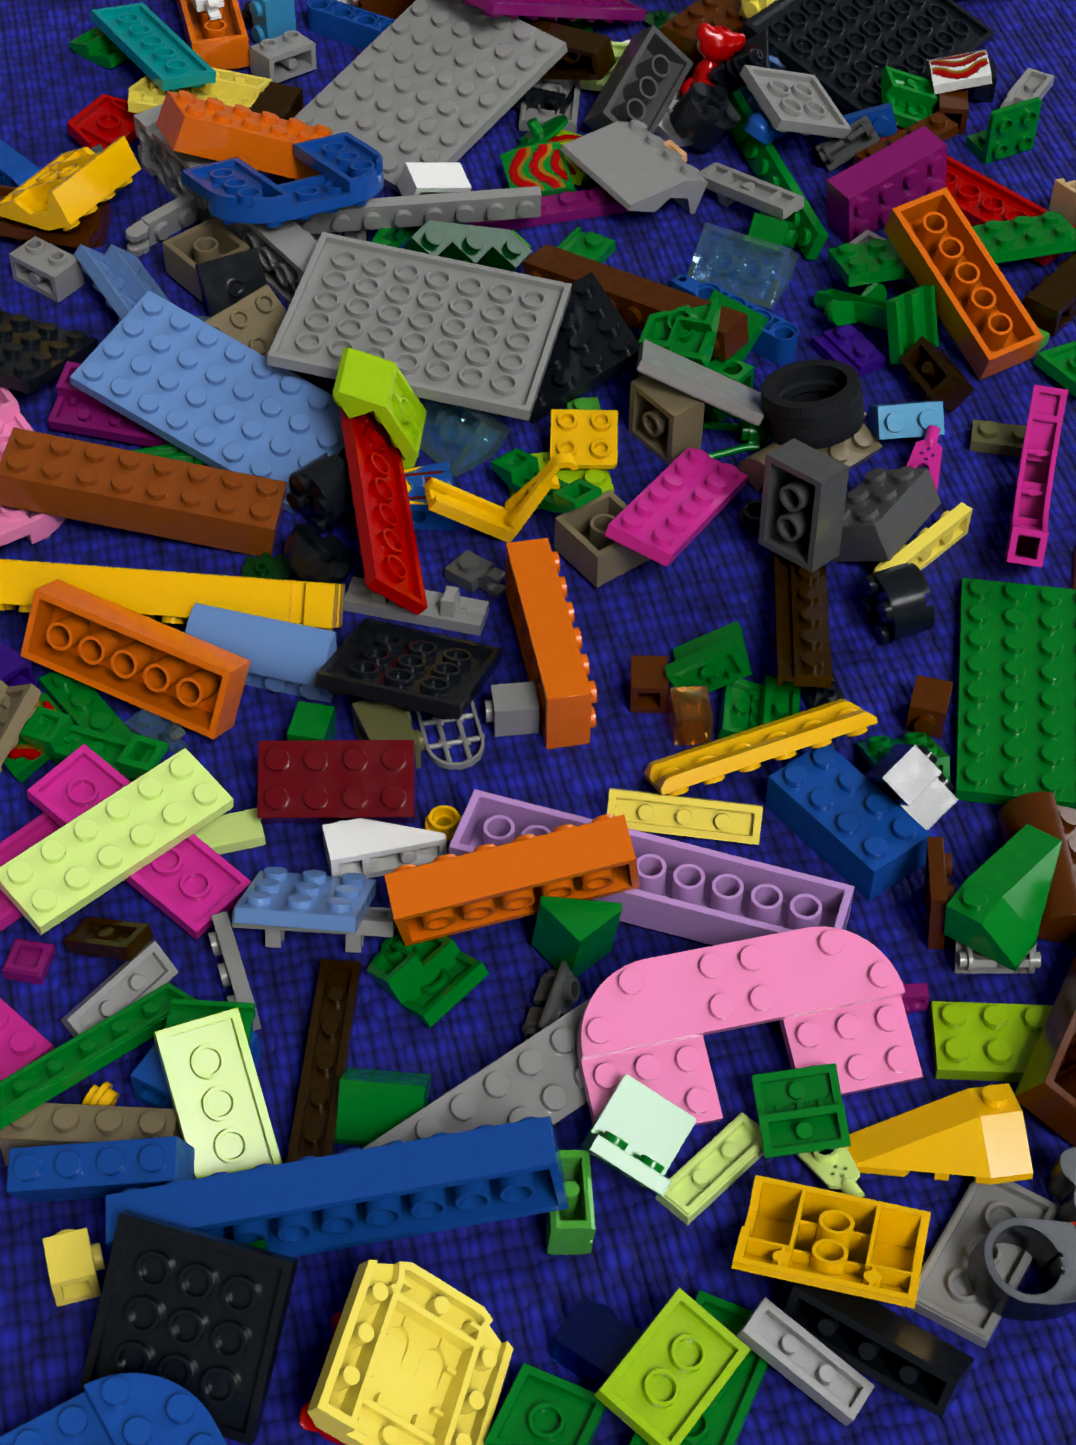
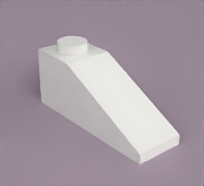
(378, 846)

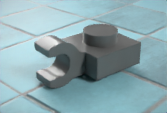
(475, 572)

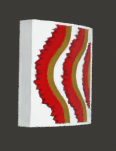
(960, 71)

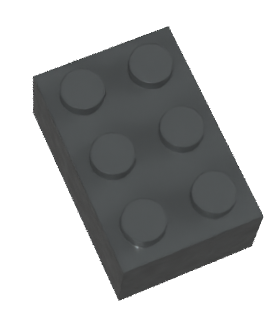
(803, 504)
(885, 513)

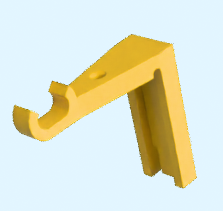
(492, 518)

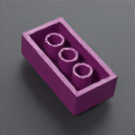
(895, 175)

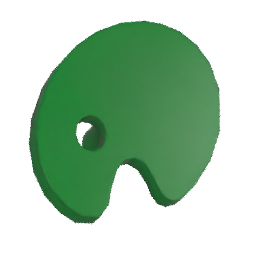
(542, 132)

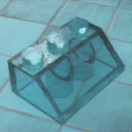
(743, 265)
(460, 435)

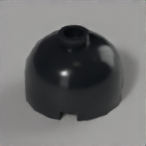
(316, 558)

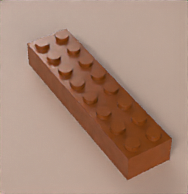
(141, 492)

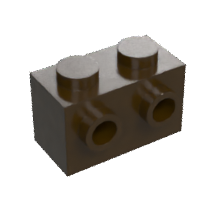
(936, 374)

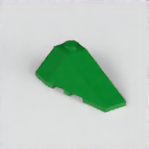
(1005, 898)

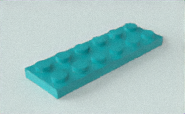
(153, 47)

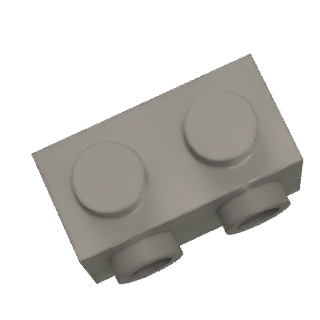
(283, 56)
(46, 269)

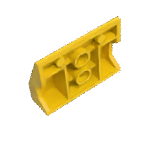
(71, 187)
(833, 1241)

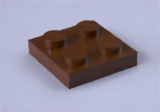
(937, 890)

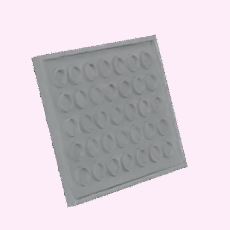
(434, 83)
(447, 323)

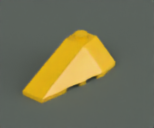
(963, 1134)

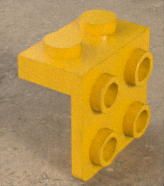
(587, 436)

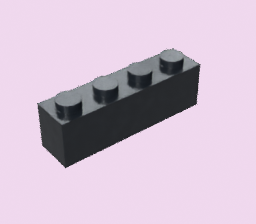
(883, 1345)

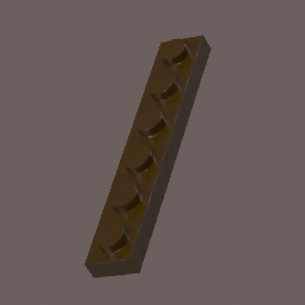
(325, 1059)

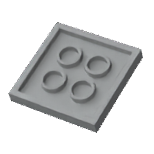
(795, 102)

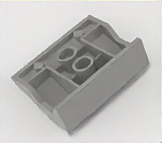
(637, 167)

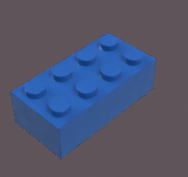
(847, 820)

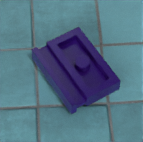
(849, 347)

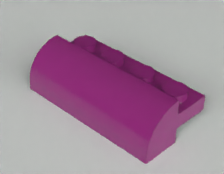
(84, 415)

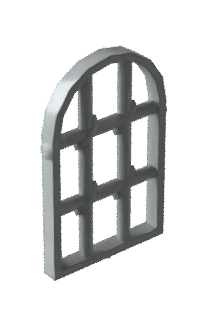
(446, 745)

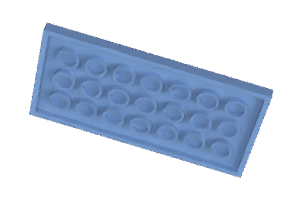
(210, 394)

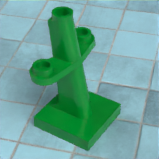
(902, 317)

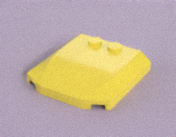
(229, 88)
(409, 1363)

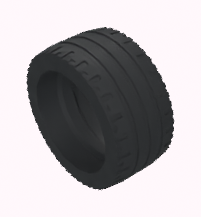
(813, 403)

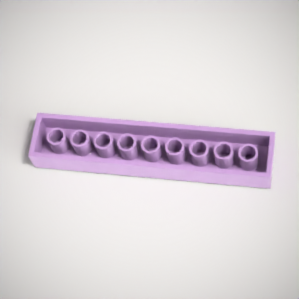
(682, 885)

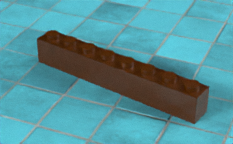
(635, 295)

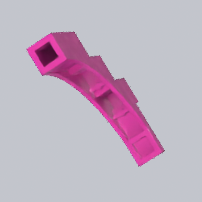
(1035, 477)

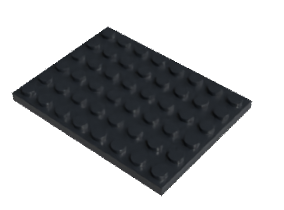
(854, 40)

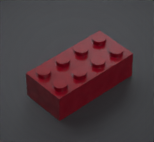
(336, 781)

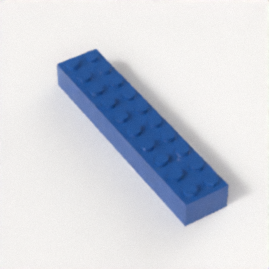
(368, 1191)

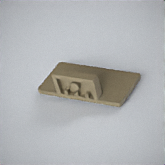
(252, 320)

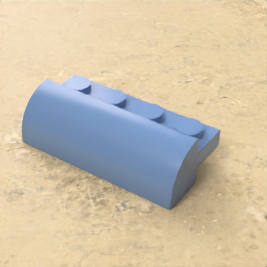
(118, 277)
(280, 652)

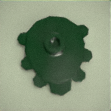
(659, 18)
(266, 567)

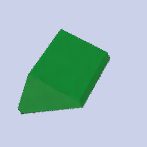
(575, 931)
(377, 1102)

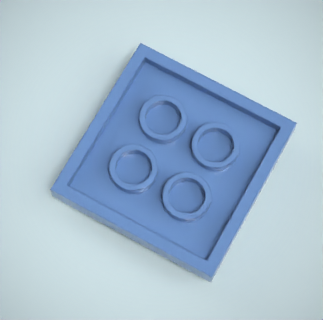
(306, 900)

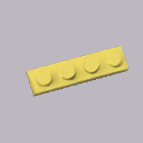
(933, 540)
(687, 816)

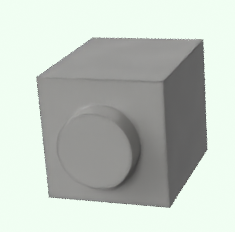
(513, 709)

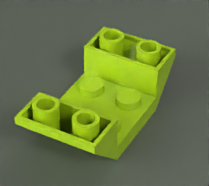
(378, 386)

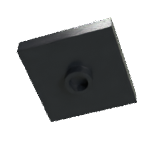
(230, 279)

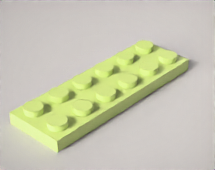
(113, 840)

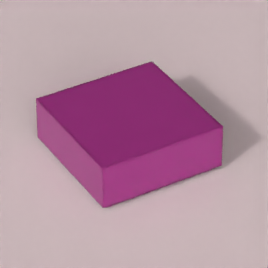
(29, 961)

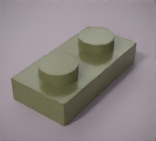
(997, 438)

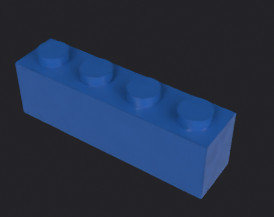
(96, 1168)

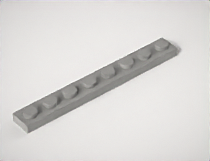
(418, 209)

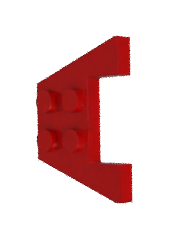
(103, 122)

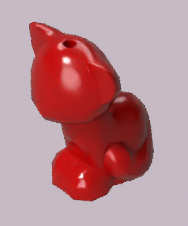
(716, 46)

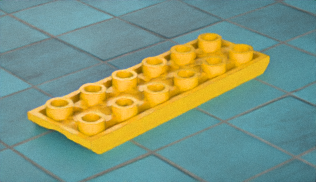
(750, 747)

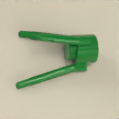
(747, 432)

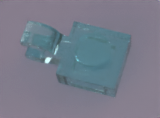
(158, 728)

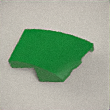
(685, 331)
(426, 975)

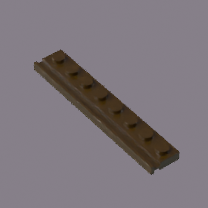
(801, 625)

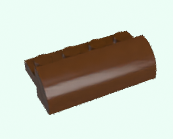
(90, 231)
(1043, 813)

